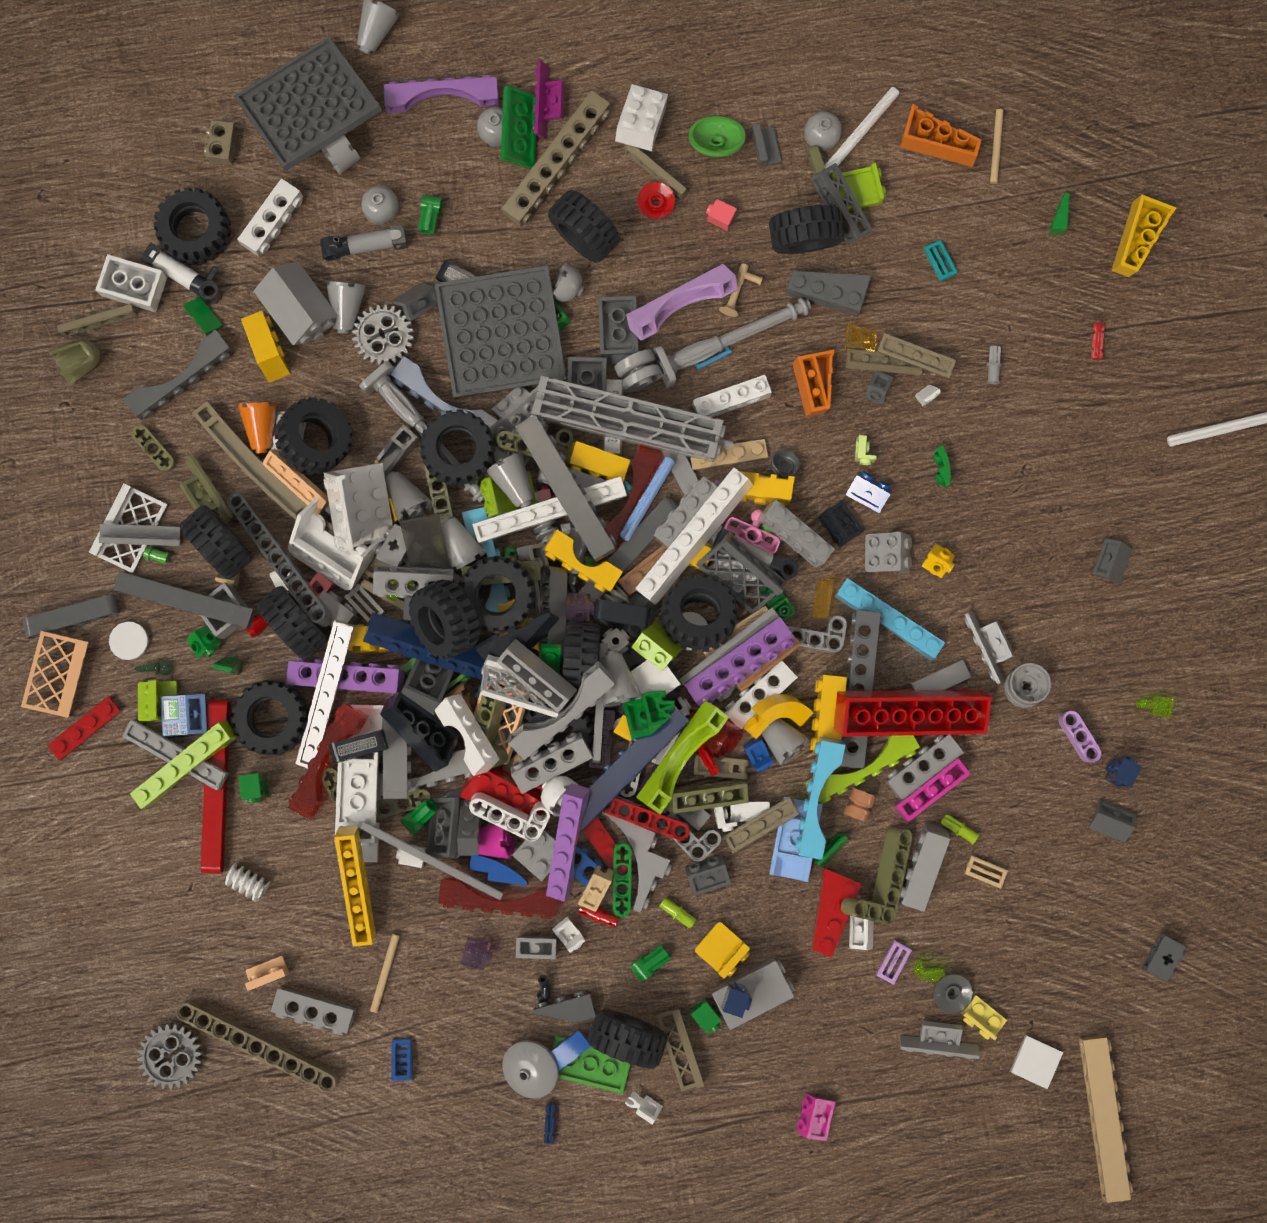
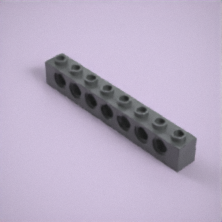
(873, 619)

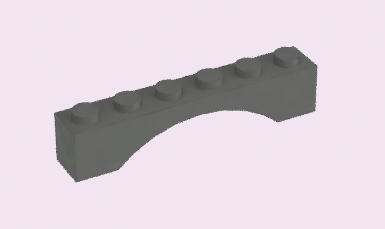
(146, 400)
(395, 450)

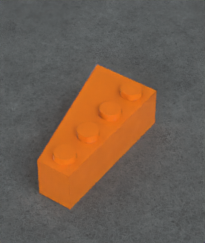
(938, 139)

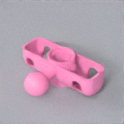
(759, 535)

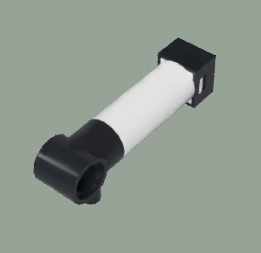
(200, 285)

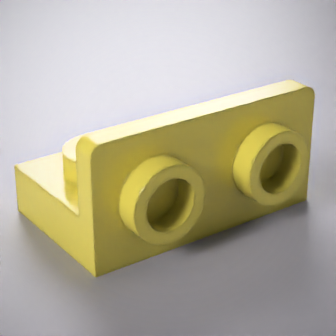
(984, 1017)

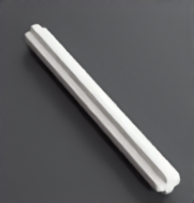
(863, 128)
(1217, 429)

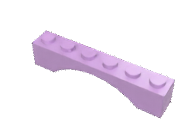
(712, 284)

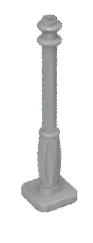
(704, 349)
(381, 382)

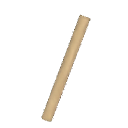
(996, 146)
(384, 973)

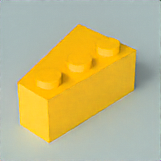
(265, 346)
(596, 462)
(769, 489)

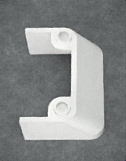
(318, 551)

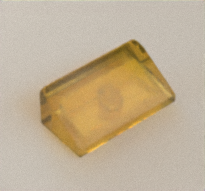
(822, 598)

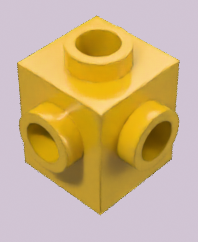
(939, 561)

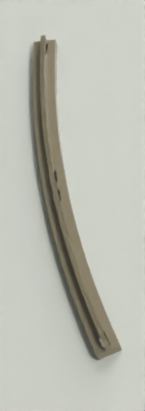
(257, 471)

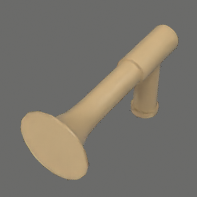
(729, 309)

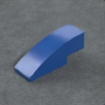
(497, 870)
(570, 1048)

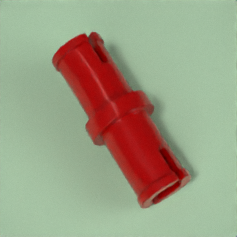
(600, 916)

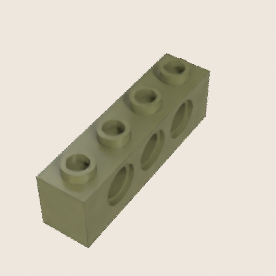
(708, 796)

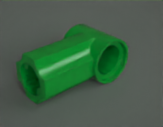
(430, 209)
(416, 819)
(646, 966)

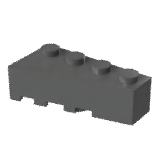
(830, 290)

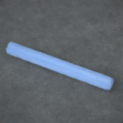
(647, 498)

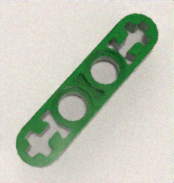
(622, 879)

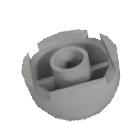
(490, 126)
(823, 130)
(380, 205)
(567, 283)

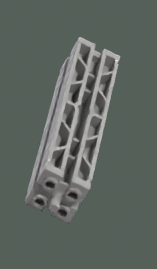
(629, 419)

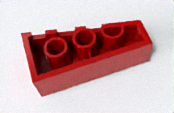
(502, 787)
(829, 916)

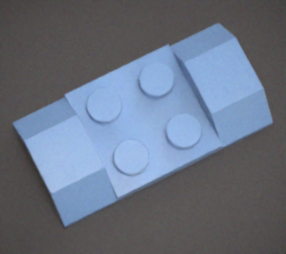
(785, 857)

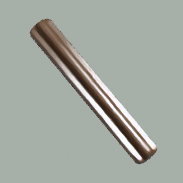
(766, 667)

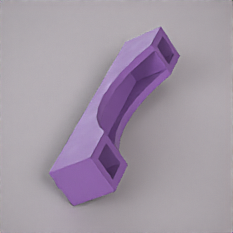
(402, 96)
(570, 820)

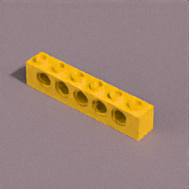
(355, 885)

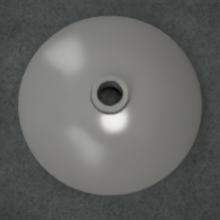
(536, 1063)

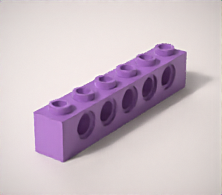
(743, 653)
(393, 676)

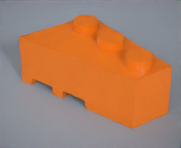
(814, 381)

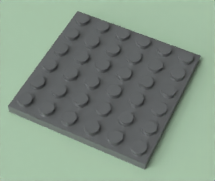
(307, 103)
(500, 331)

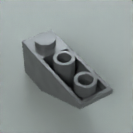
(571, 1009)

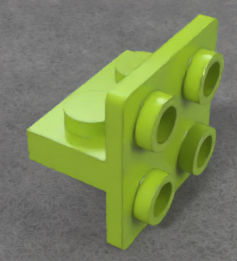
(150, 698)

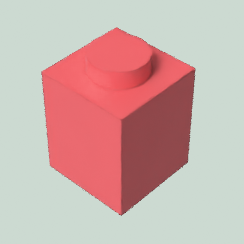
(721, 214)

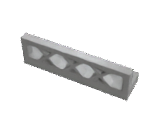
(139, 535)

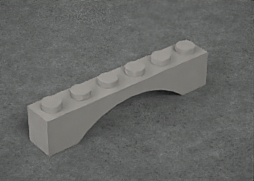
(532, 736)
(449, 773)

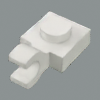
(647, 1107)

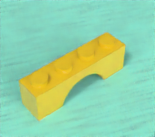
(561, 548)

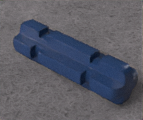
(550, 1123)

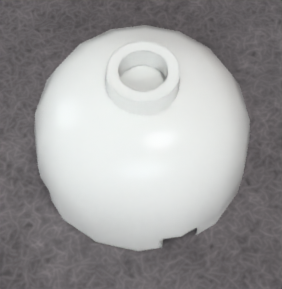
(553, 793)

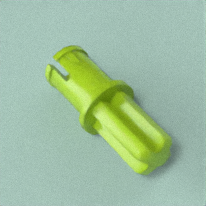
(959, 828)
(677, 912)

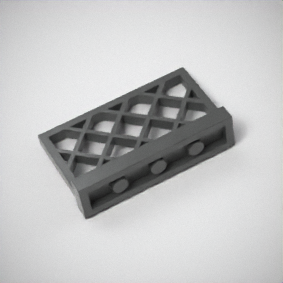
(754, 566)

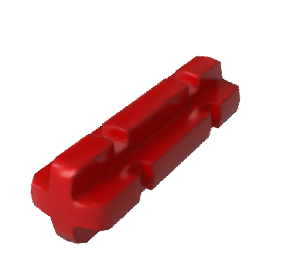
(1097, 341)
(708, 760)

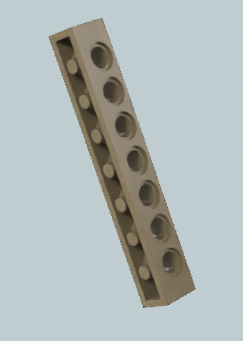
(592, 104)

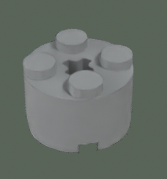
(341, 154)

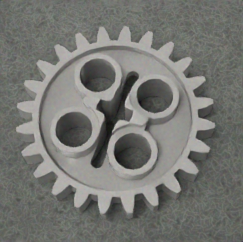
(376, 320)
(160, 1041)

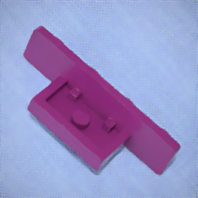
(549, 100)

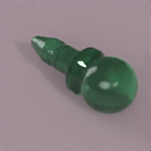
(163, 667)

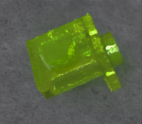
(931, 974)

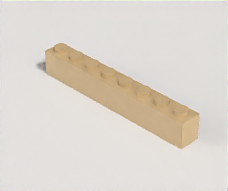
(1105, 1118)

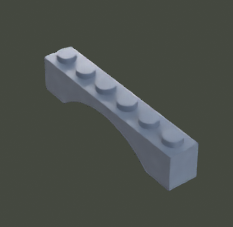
(410, 376)

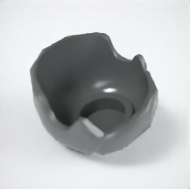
(784, 463)

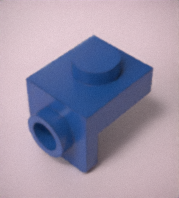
(758, 755)

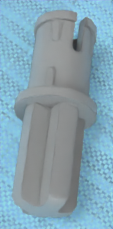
(994, 364)

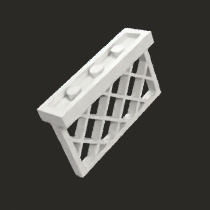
(115, 516)
(493, 669)

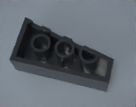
(421, 730)

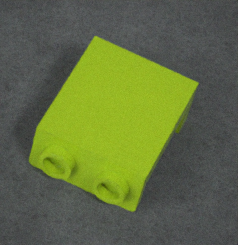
(864, 185)
(496, 500)
(657, 646)

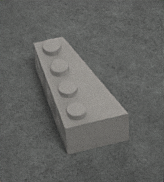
(924, 866)

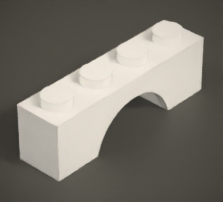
(479, 753)

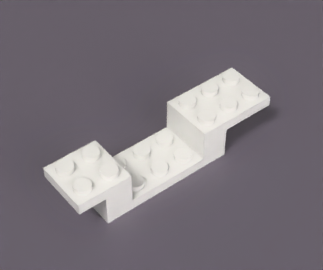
(358, 787)

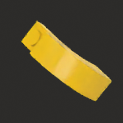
(773, 708)

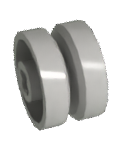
(638, 370)

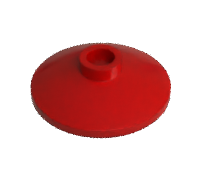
(659, 192)

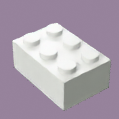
(641, 117)
(131, 283)

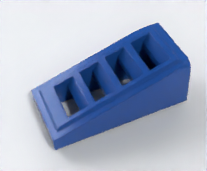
(409, 1068)

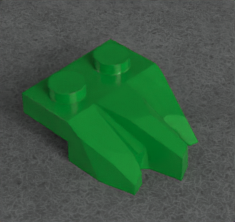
(647, 713)

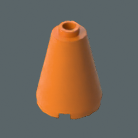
(259, 424)

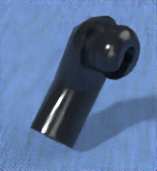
(545, 986)

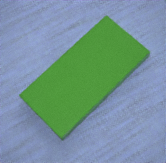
(595, 1070)

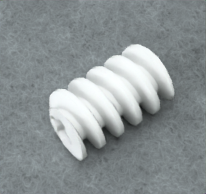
(246, 883)

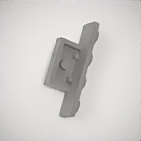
(513, 409)
(992, 644)
(940, 1039)

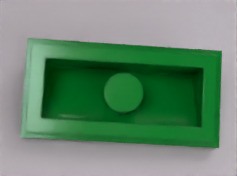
(202, 315)
(832, 849)

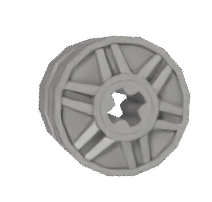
(1037, 680)

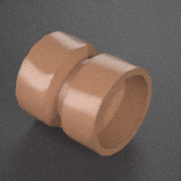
(859, 805)

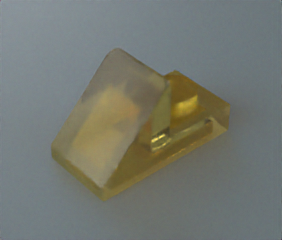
(860, 338)

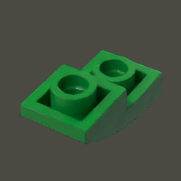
(943, 474)
(780, 605)

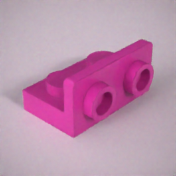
(815, 1117)

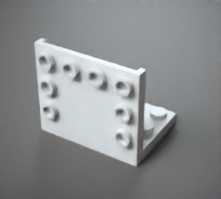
(358, 506)

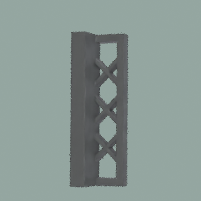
(829, 194)

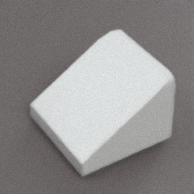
(927, 394)

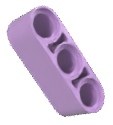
(1088, 741)

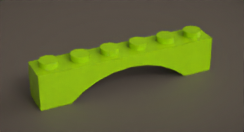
(893, 750)
(199, 751)
(660, 786)

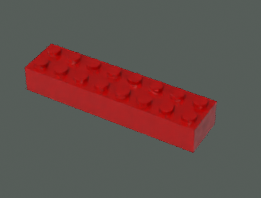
(912, 712)

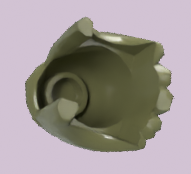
(75, 359)

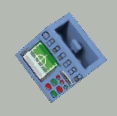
(183, 714)

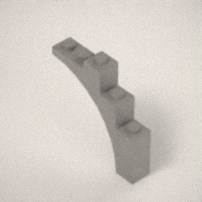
(648, 863)

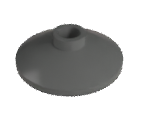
(958, 999)

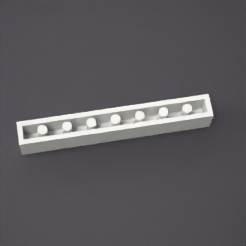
(694, 536)

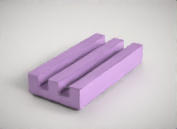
(893, 962)

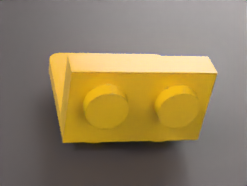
(722, 950)

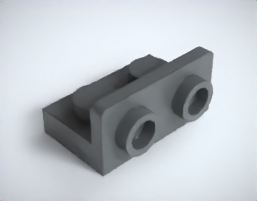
(707, 875)

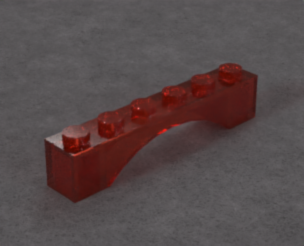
(643, 466)
(308, 797)
(458, 893)

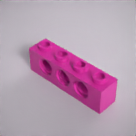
(931, 790)

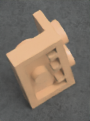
(266, 972)

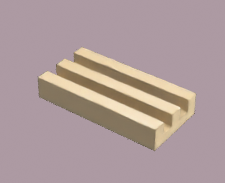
(970, 865)

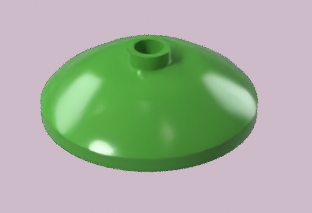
(717, 136)

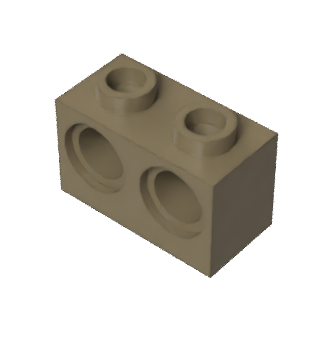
(225, 142)

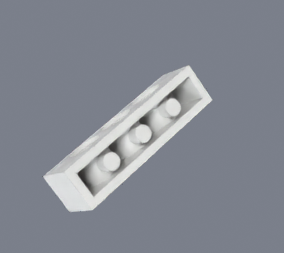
(282, 192)
(732, 397)
(785, 678)

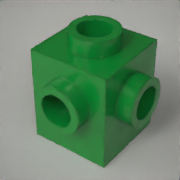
(203, 642)

